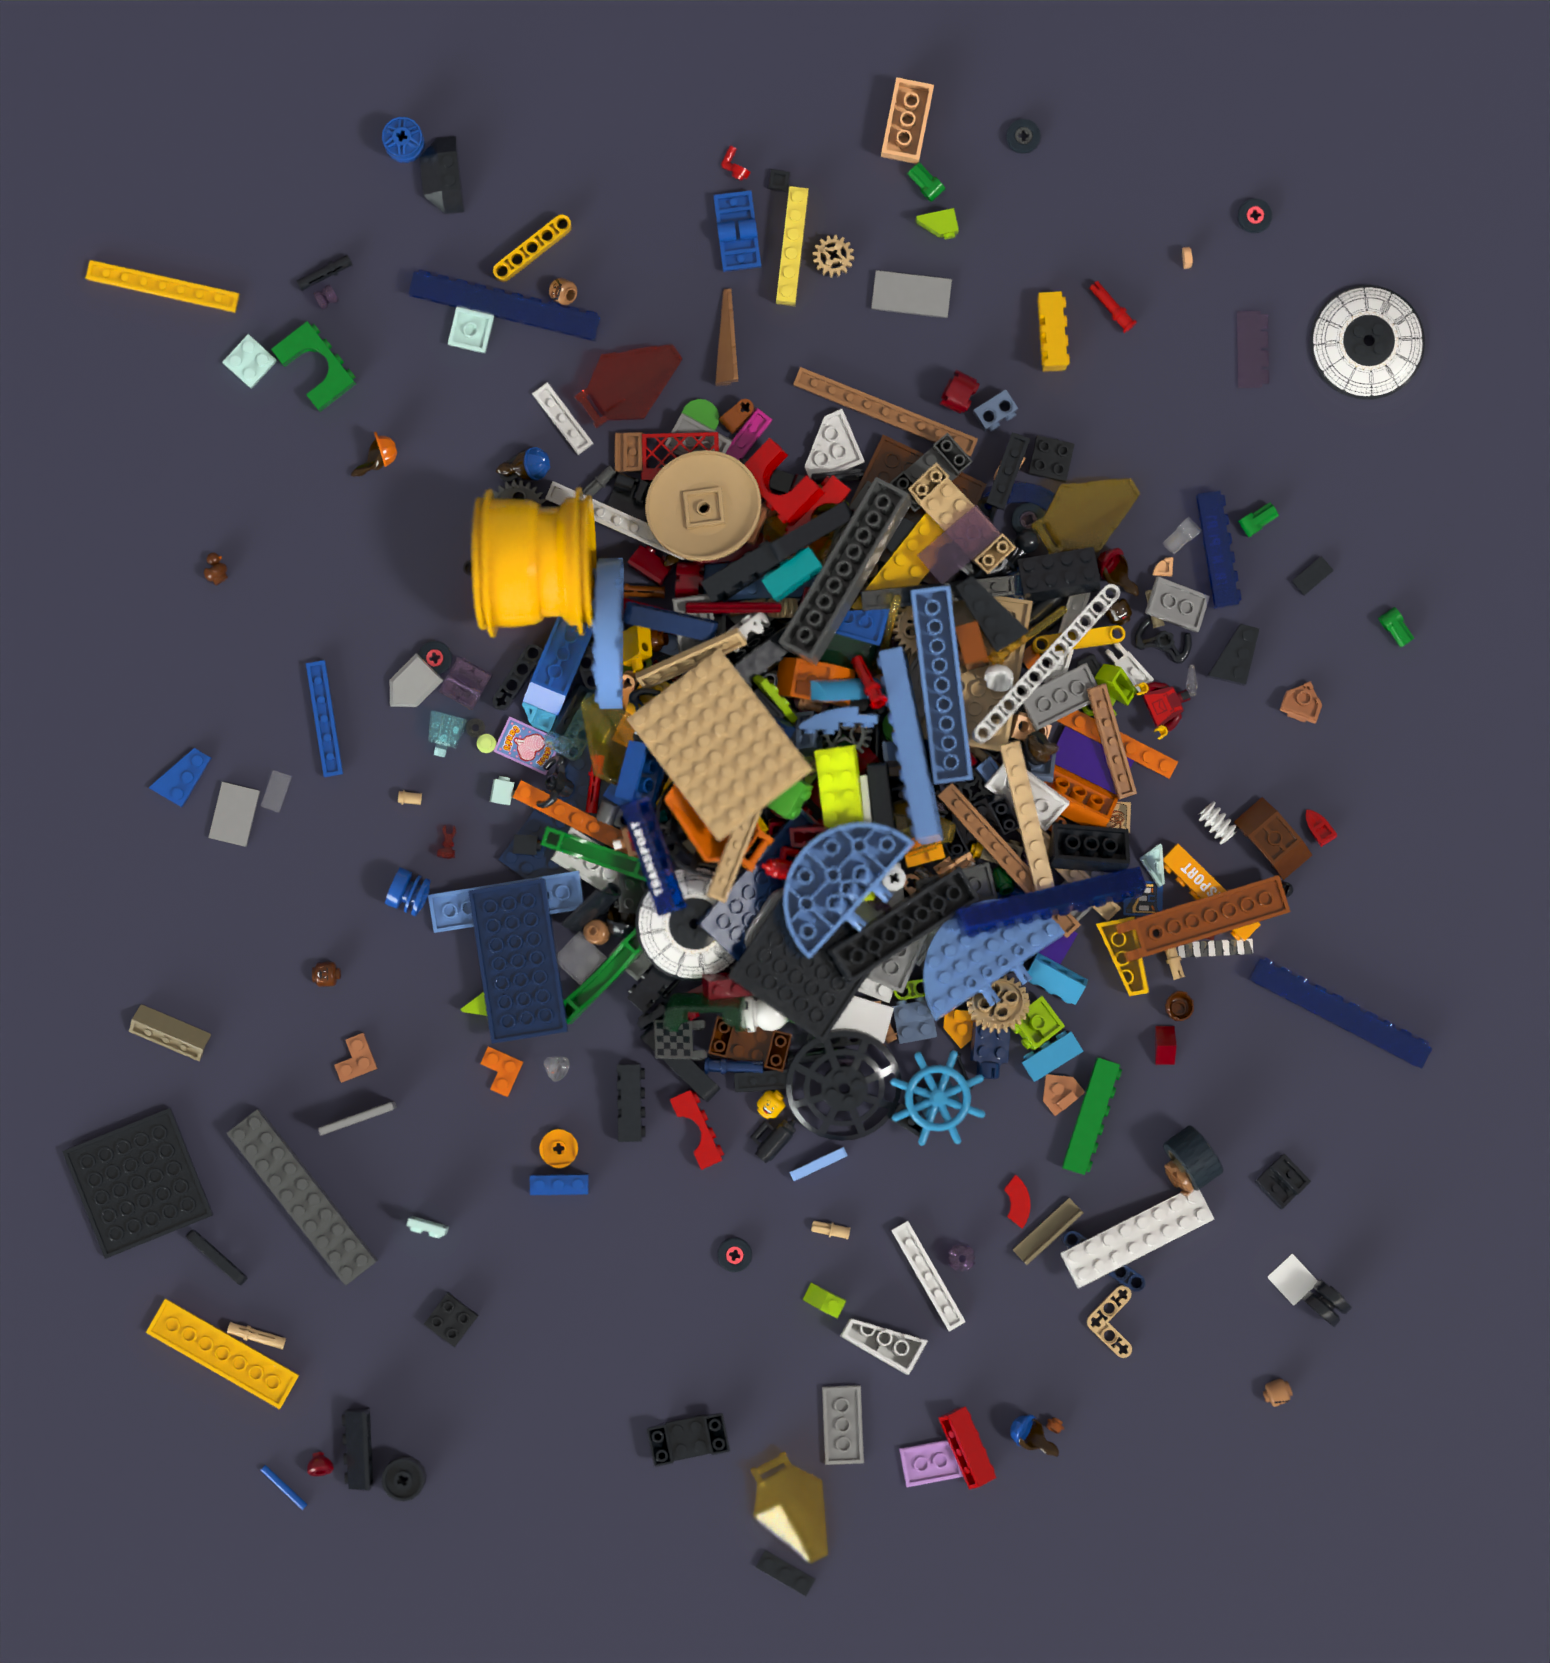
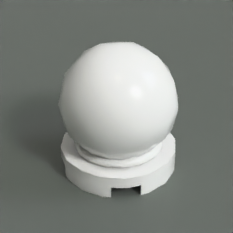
(762, 1015)

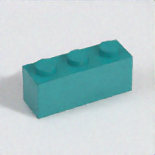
(792, 574)

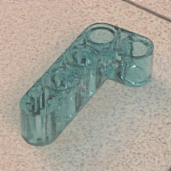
(571, 739)

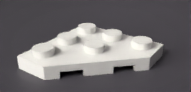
(834, 446)

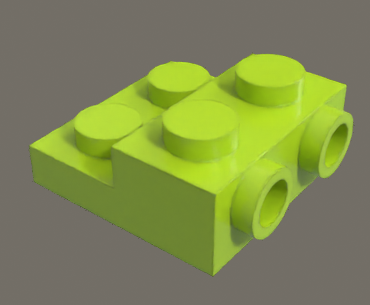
(1039, 1025)

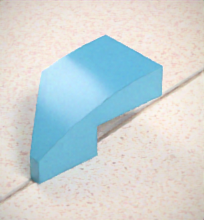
(539, 718)

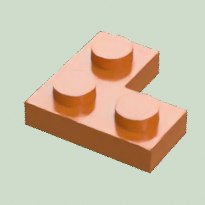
(507, 1069)

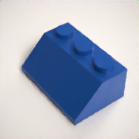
(640, 774)

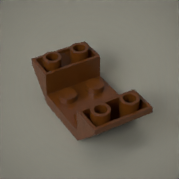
(1273, 837)
(750, 1046)

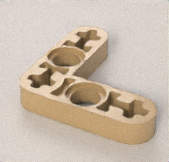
(1105, 1325)

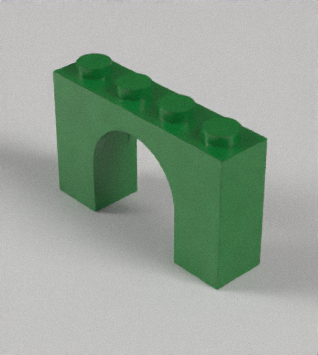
(306, 340)

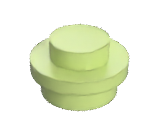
(486, 743)

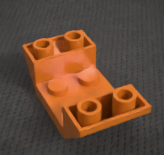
(796, 675)

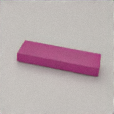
(749, 434)

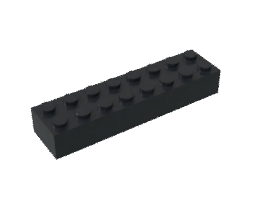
(903, 924)

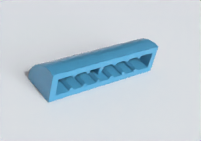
(840, 689)

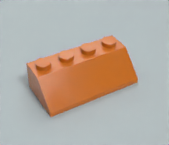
(1088, 802)

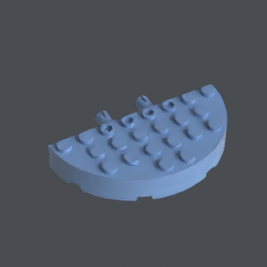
(608, 632)
(835, 876)
(966, 966)

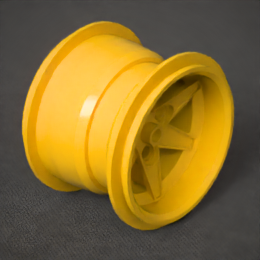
(533, 561)

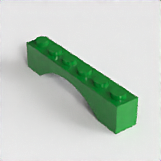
(592, 853)
(608, 972)

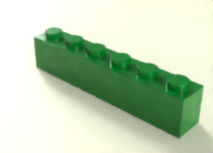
(1090, 1116)

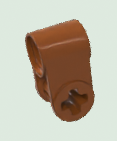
(734, 418)

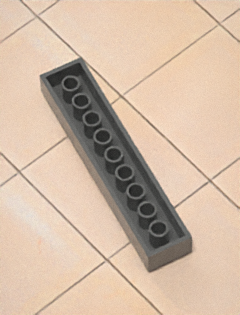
(846, 571)
(302, 1196)

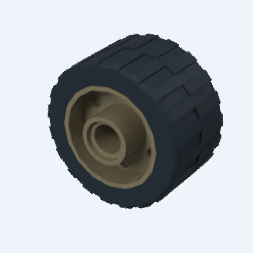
(1193, 1156)

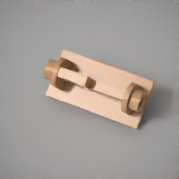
(948, 863)

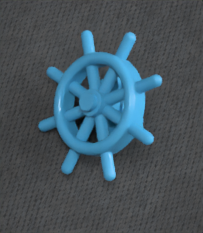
(938, 1098)

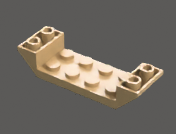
(947, 505)

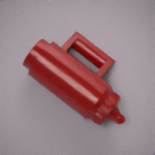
(779, 867)

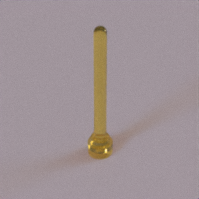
(888, 631)
(999, 657)

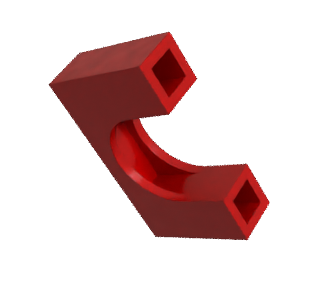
(790, 505)

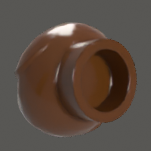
(218, 571)
(658, 640)

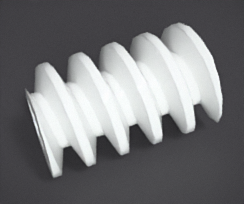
(1217, 822)
(899, 878)

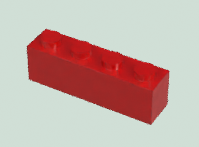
(967, 1447)

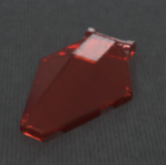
(629, 383)

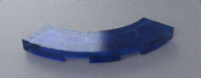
(1029, 494)

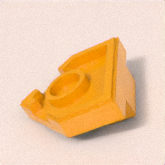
(959, 1026)

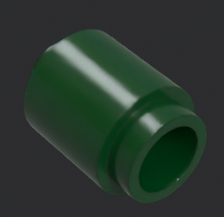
(1003, 882)

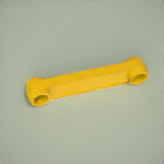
(1092, 638)

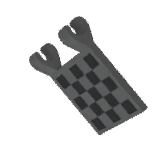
(677, 1044)

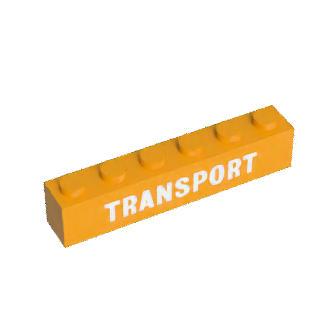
(1199, 881)

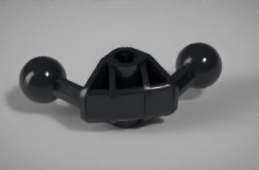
(1026, 542)

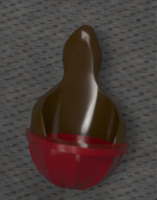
(1114, 569)

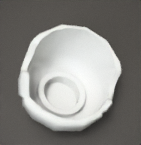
(999, 678)

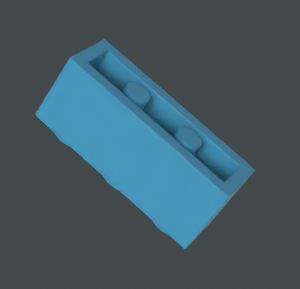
(1056, 979)
(1051, 1055)

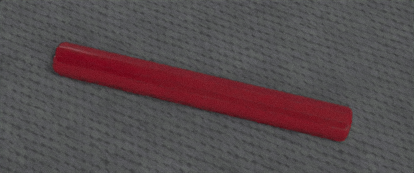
(733, 607)

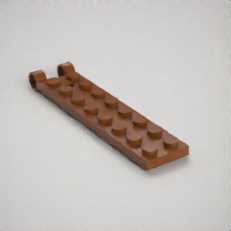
(1207, 917)

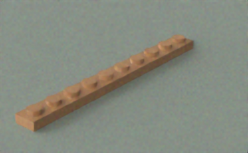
(880, 409)
(997, 847)

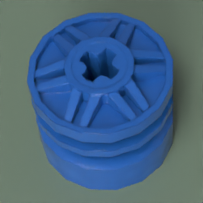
(409, 148)
(409, 892)

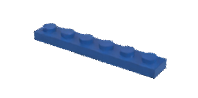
(324, 718)

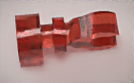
(447, 851)

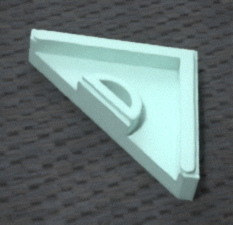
(1154, 864)

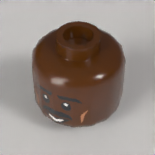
(326, 974)

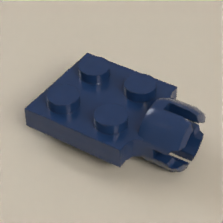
(989, 1050)

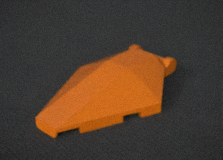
(703, 838)

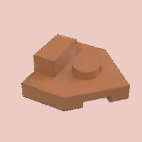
(1302, 703)
(1060, 1092)

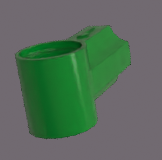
(929, 185)
(1255, 521)
(1393, 622)

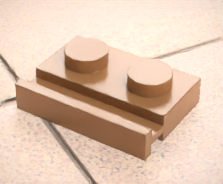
(628, 452)

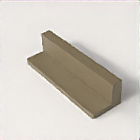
(169, 1032)
(1047, 1231)

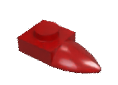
(1320, 828)

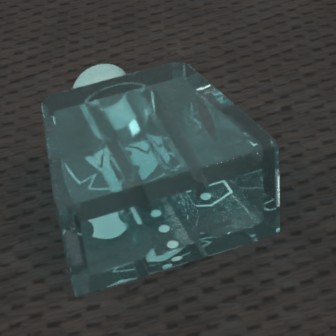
(445, 731)

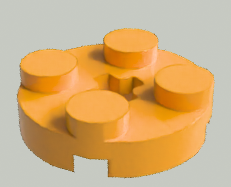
(552, 1157)

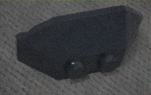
(442, 175)

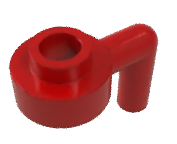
(738, 171)

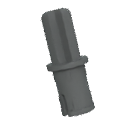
(599, 481)

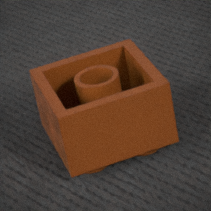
(972, 647)

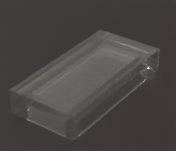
(276, 791)

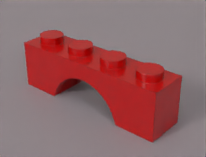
(835, 493)
(687, 1106)

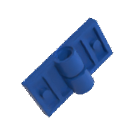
(737, 231)

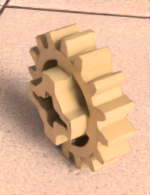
(825, 251)

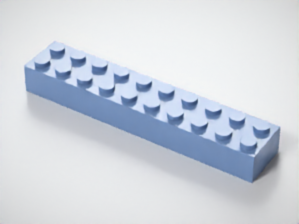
(941, 684)
(911, 746)

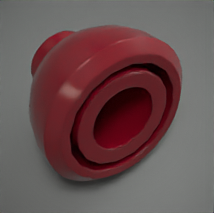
(319, 1465)

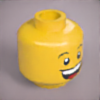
(771, 1104)

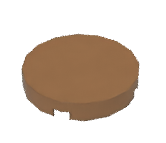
(1178, 1178)

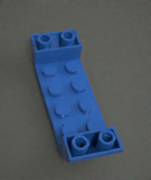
(557, 667)

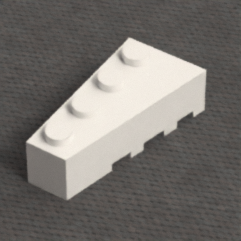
(887, 1345)

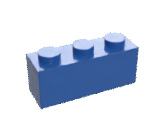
(559, 1184)

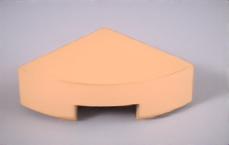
(1164, 568)

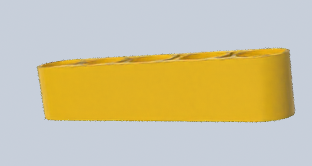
(535, 239)

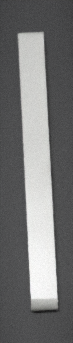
(1054, 659)

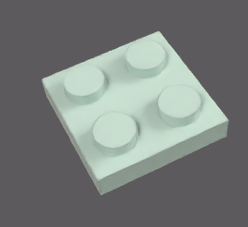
(471, 330)
(249, 361)
(419, 1225)

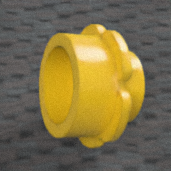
(976, 849)

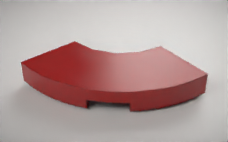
(1019, 1201)

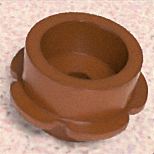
(1054, 1425)

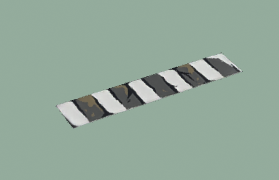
(1216, 948)

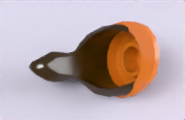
(381, 453)

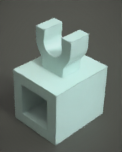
(502, 791)

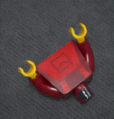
(1163, 705)

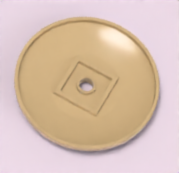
(696, 481)

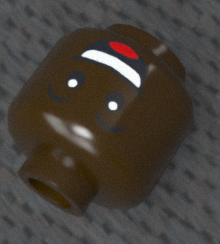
(1119, 612)

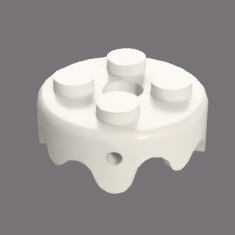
(752, 623)

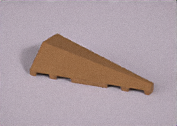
(727, 359)

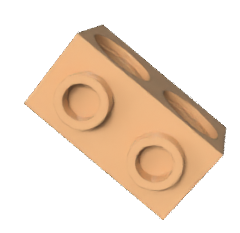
(1027, 727)

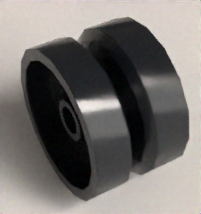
(1329, 1300)
(395, 1486)

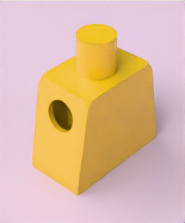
(636, 647)

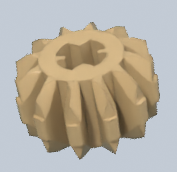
(788, 608)

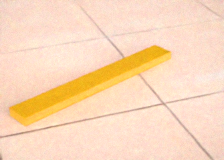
(162, 286)

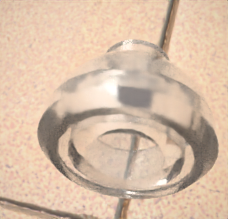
(556, 1067)

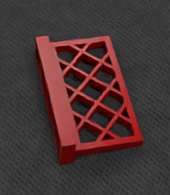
(650, 473)

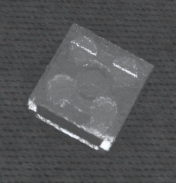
(580, 958)

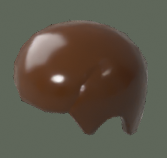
(1179, 1006)

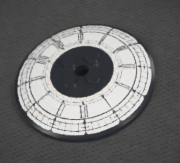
(1362, 369)
(670, 940)

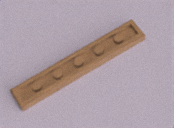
(1111, 741)

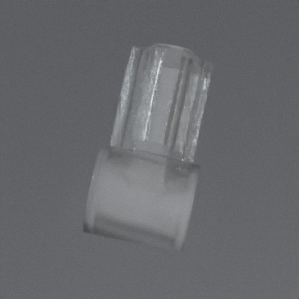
(1185, 532)

